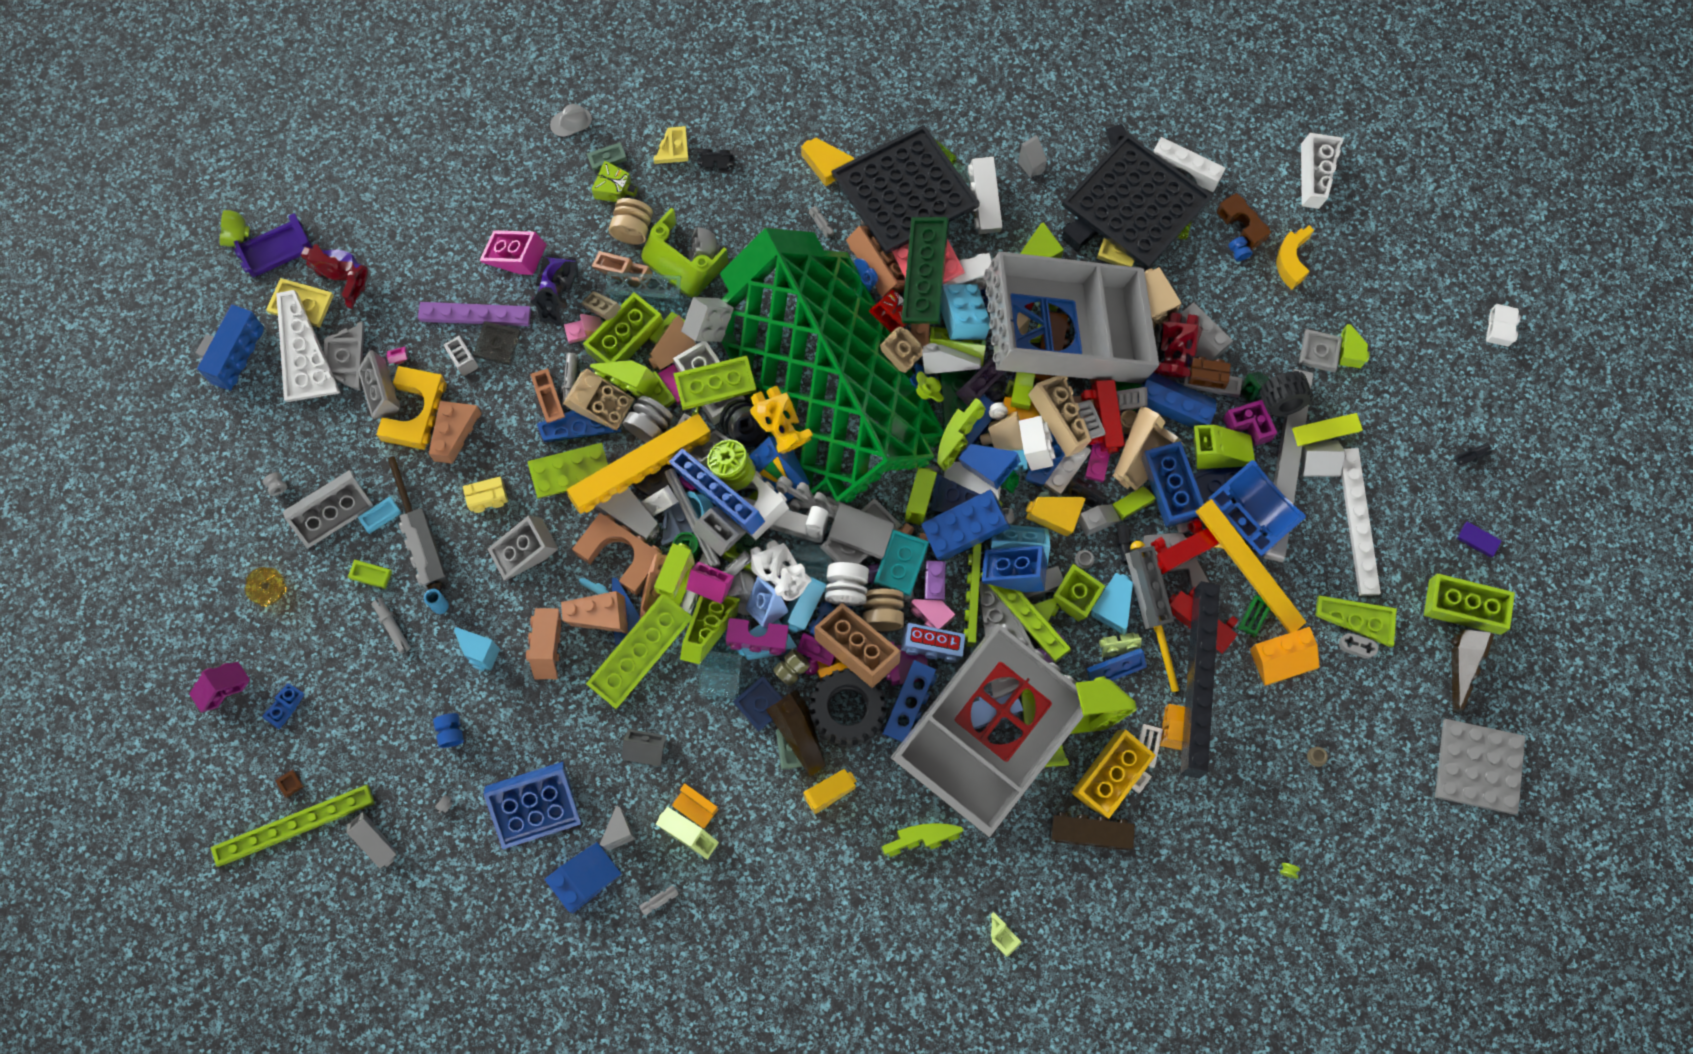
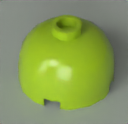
(233, 228)

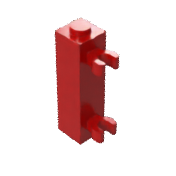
(1107, 408)
(1185, 550)
(1182, 610)

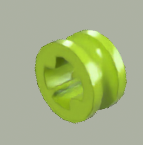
(1289, 870)

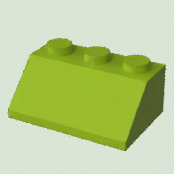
(972, 347)

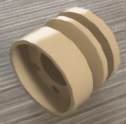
(630, 221)
(884, 609)

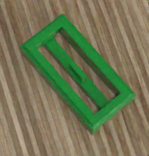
(1247, 629)

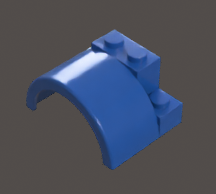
(1258, 508)

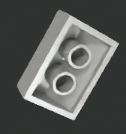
(1213, 339)
(378, 386)

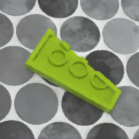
(1362, 618)

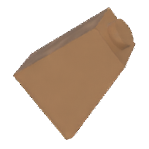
(670, 345)

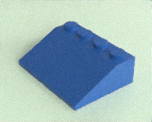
(532, 805)

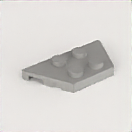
(345, 355)

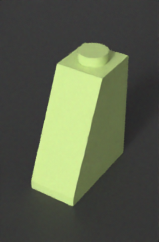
(687, 832)

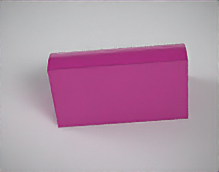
(709, 582)

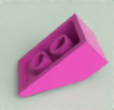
(514, 251)

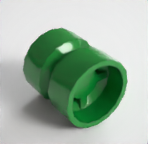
(691, 541)

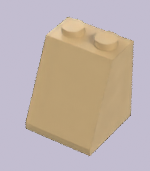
(1161, 296)

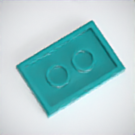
(901, 562)

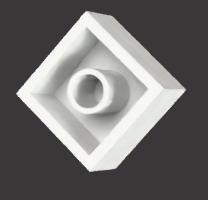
(1037, 443)

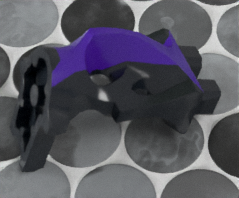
(553, 285)

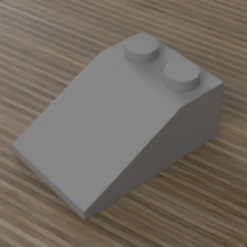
(522, 547)

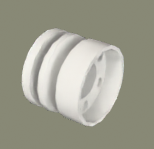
(846, 584)

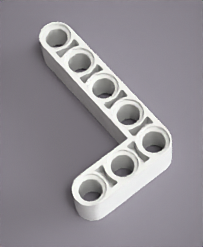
(800, 525)

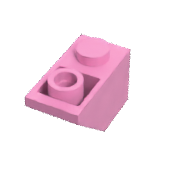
(933, 612)

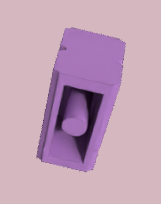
(934, 580)

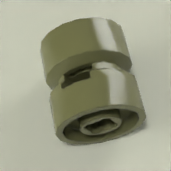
(792, 666)

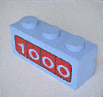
(932, 642)

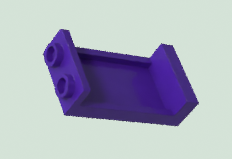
(273, 247)

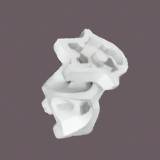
(789, 580)

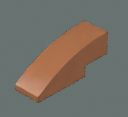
(609, 262)
(547, 395)

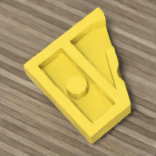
(673, 146)

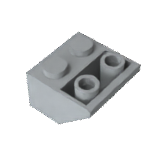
(718, 530)

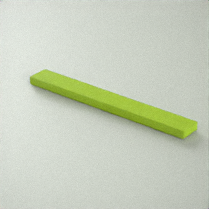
(292, 825)

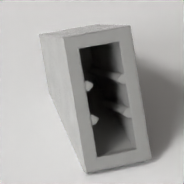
(371, 840)

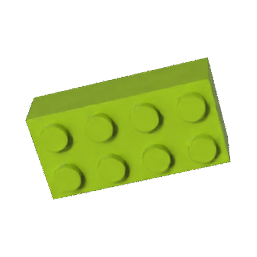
(625, 333)
(1469, 604)

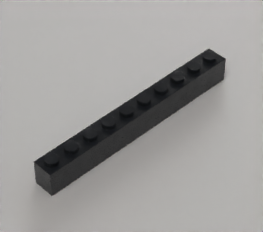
(1200, 680)

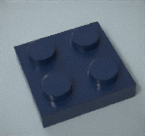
(755, 701)

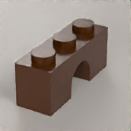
(1236, 209)

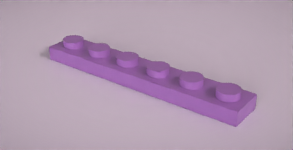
(474, 313)

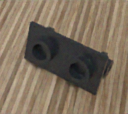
(708, 157)
(1079, 488)

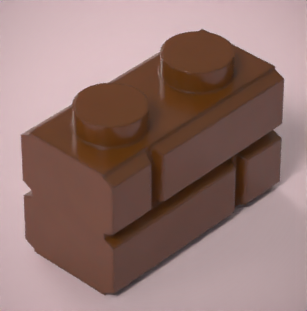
(1209, 373)

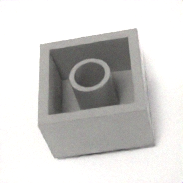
(707, 319)

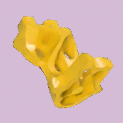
(773, 408)

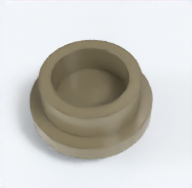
(1317, 756)

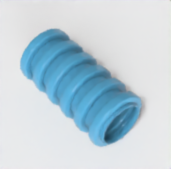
(436, 601)

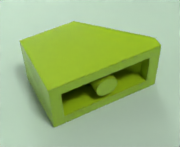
(1353, 348)

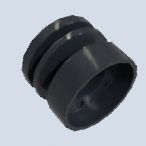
(740, 424)

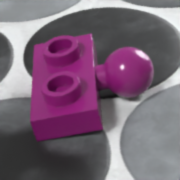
(814, 650)

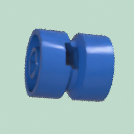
(448, 729)

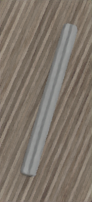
(690, 515)

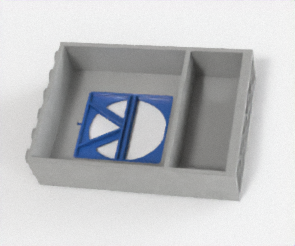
(1103, 302)

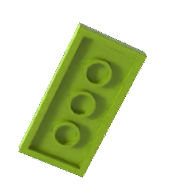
(715, 382)
(562, 470)

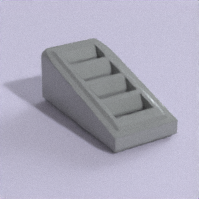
(466, 365)
(1129, 399)
(1088, 409)

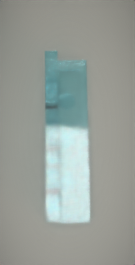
(647, 293)

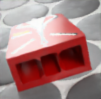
(889, 310)

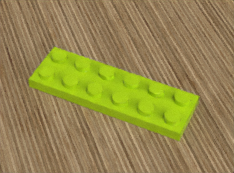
(639, 650)

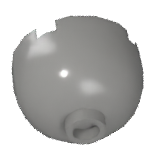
(703, 243)

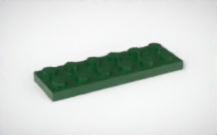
(925, 270)

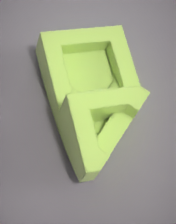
(1002, 936)

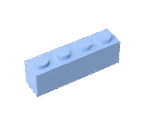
(983, 712)

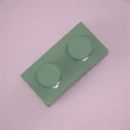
(613, 154)
(787, 757)

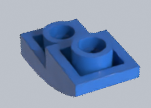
(284, 706)

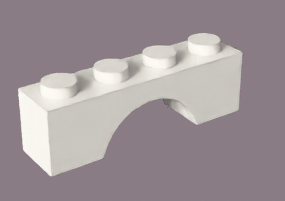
(1203, 170)

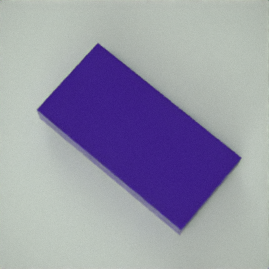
(1479, 539)

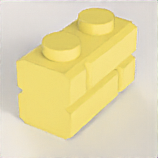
(485, 494)

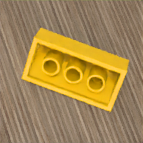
(1113, 773)

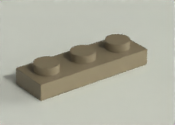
(601, 305)

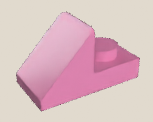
(582, 329)

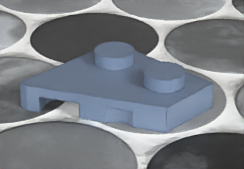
(674, 524)

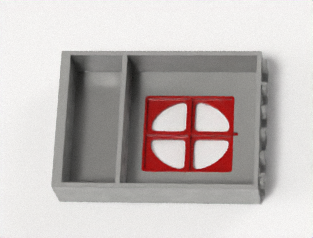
(960, 763)

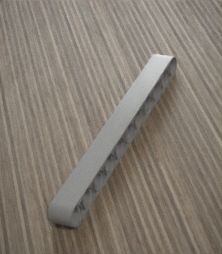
(1288, 467)

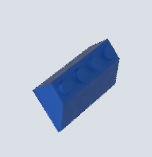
(1178, 401)

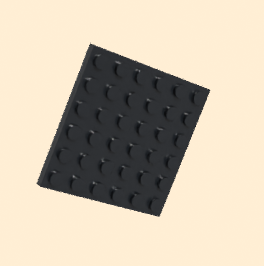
(904, 182)
(1137, 201)

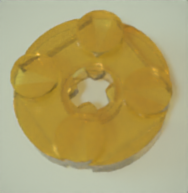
(272, 594)

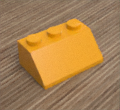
(1286, 656)

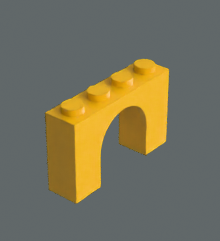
(416, 431)

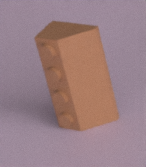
(889, 273)

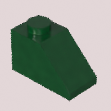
(1251, 386)

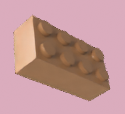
(857, 645)

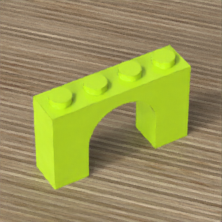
(675, 573)

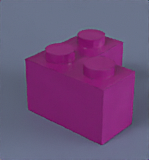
(1254, 419)
(217, 684)

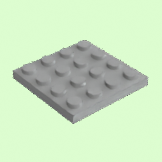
(1480, 766)

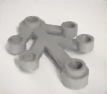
(808, 499)

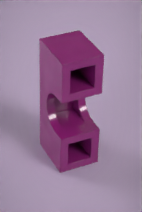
(773, 641)

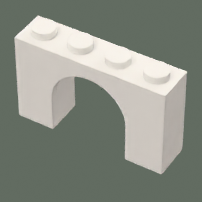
(769, 503)

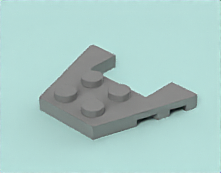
(1195, 571)

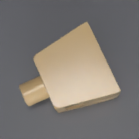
(1004, 433)

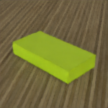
(369, 574)

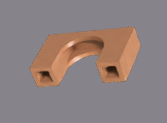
(606, 531)

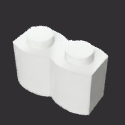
(1503, 325)

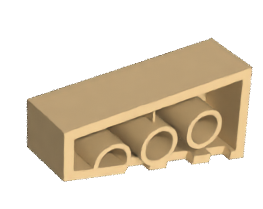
(1057, 407)

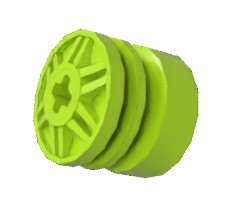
(731, 464)

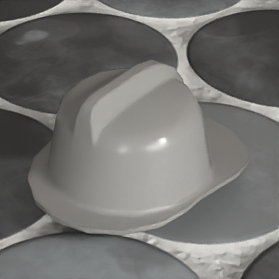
(570, 120)
(745, 581)

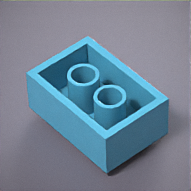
(964, 312)

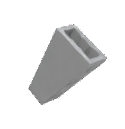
(630, 512)

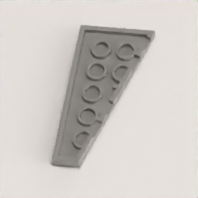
(995, 613)

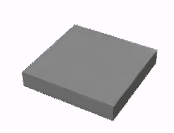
(1320, 350)

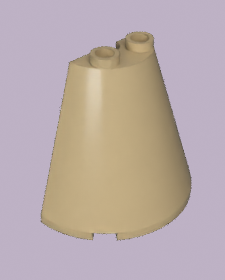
(1145, 435)

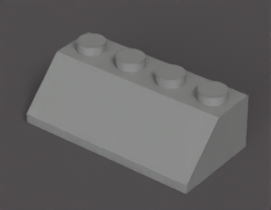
(327, 509)

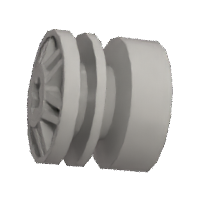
(648, 419)

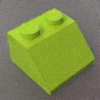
(1078, 593)

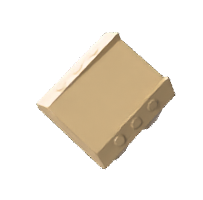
(902, 349)

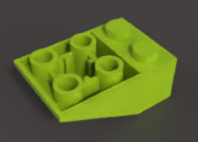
(628, 376)
(1221, 447)

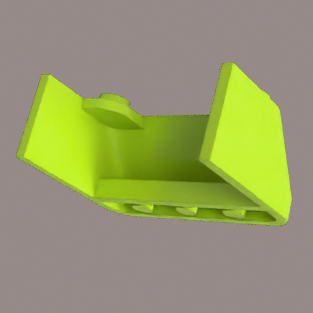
(668, 261)
(1102, 705)

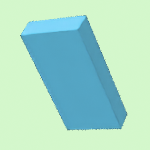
(379, 515)

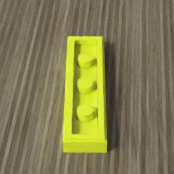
(1327, 429)

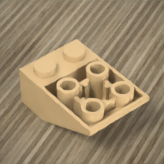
(598, 400)

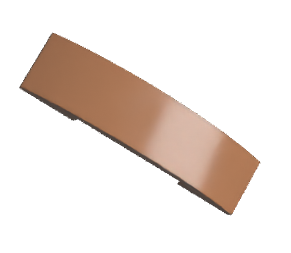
(649, 594)

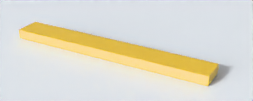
(1250, 566)

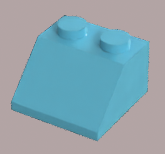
(477, 649)

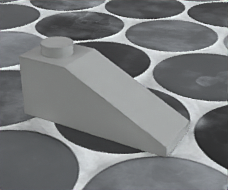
(945, 359)

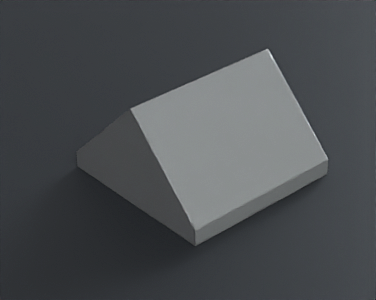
(1322, 459)
(618, 831)

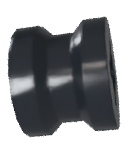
(995, 393)

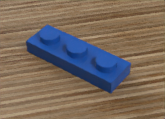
(1118, 666)

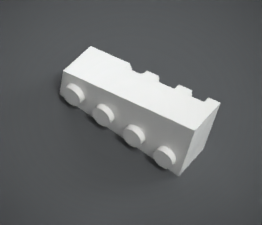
(1318, 164)
(984, 187)
(974, 271)

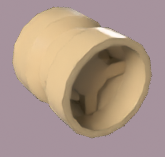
(1127, 417)

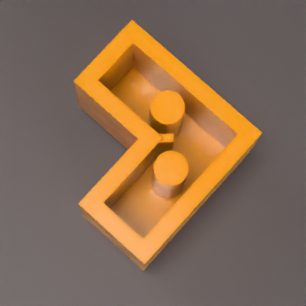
(1173, 727)

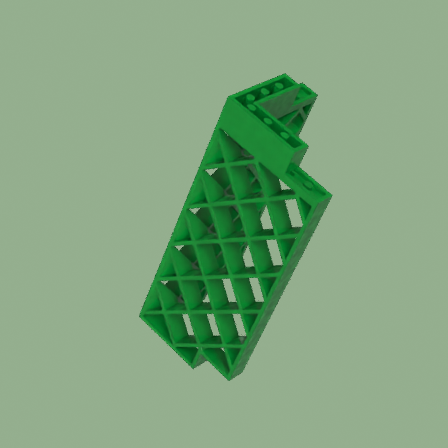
(836, 308)

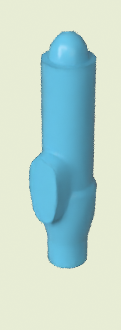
(597, 588)

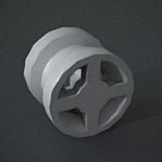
(275, 484)

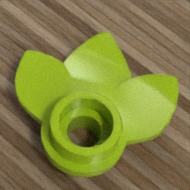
(928, 387)

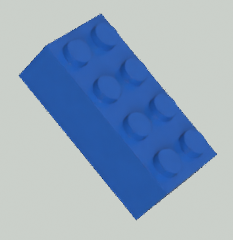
(231, 347)
(1172, 483)
(965, 525)

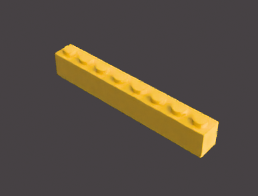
(638, 464)

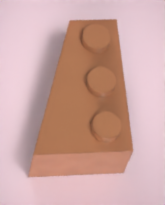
(451, 428)
(597, 612)
(544, 643)

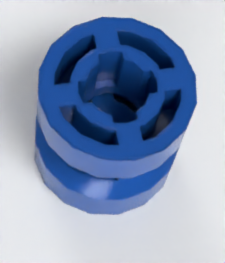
(1240, 249)

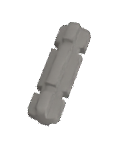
(821, 222)
(658, 900)

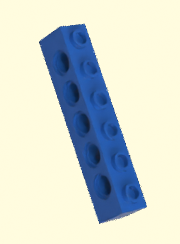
(717, 491)

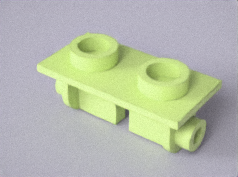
(1113, 647)

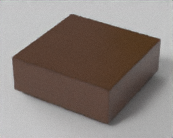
(289, 783)

